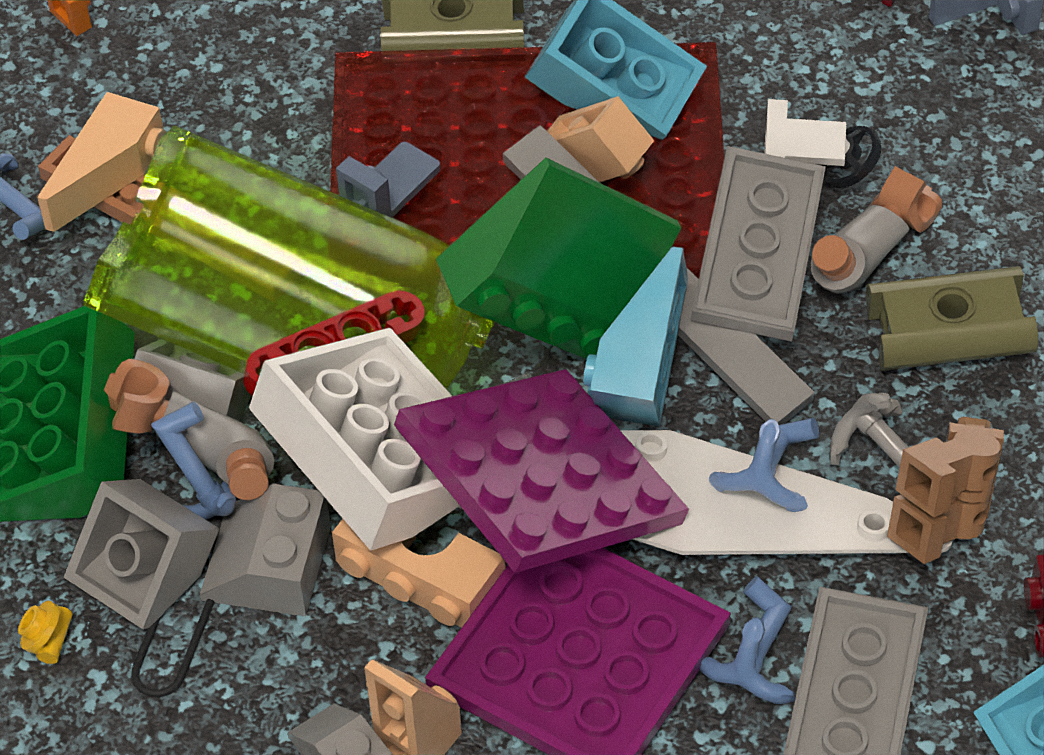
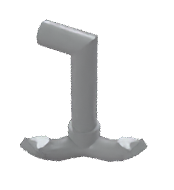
(867, 417)

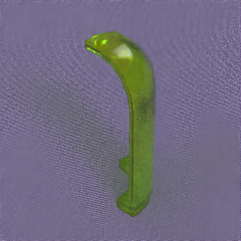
(252, 255)

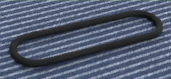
(186, 661)

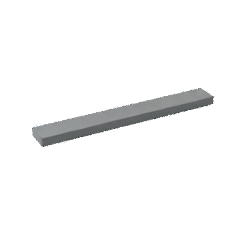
(733, 354)

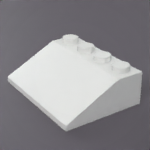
(336, 422)

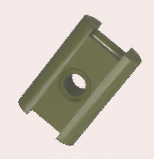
(451, 24)
(920, 314)

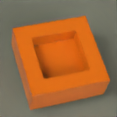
(72, 14)

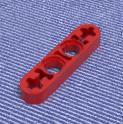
(366, 316)

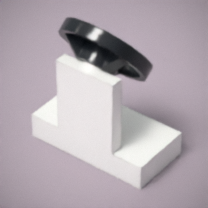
(819, 143)

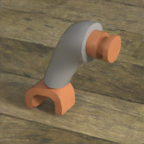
(851, 255)
(221, 443)

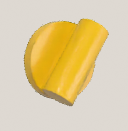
(44, 630)

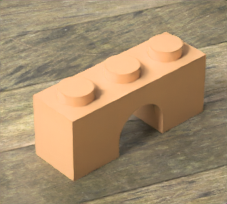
(443, 583)

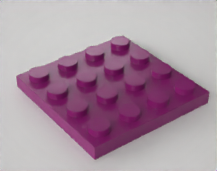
(540, 469)
(580, 654)

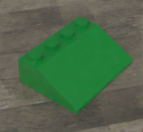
(557, 257)
(58, 416)

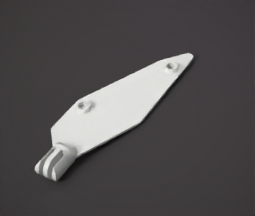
(748, 522)

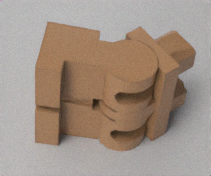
(945, 488)

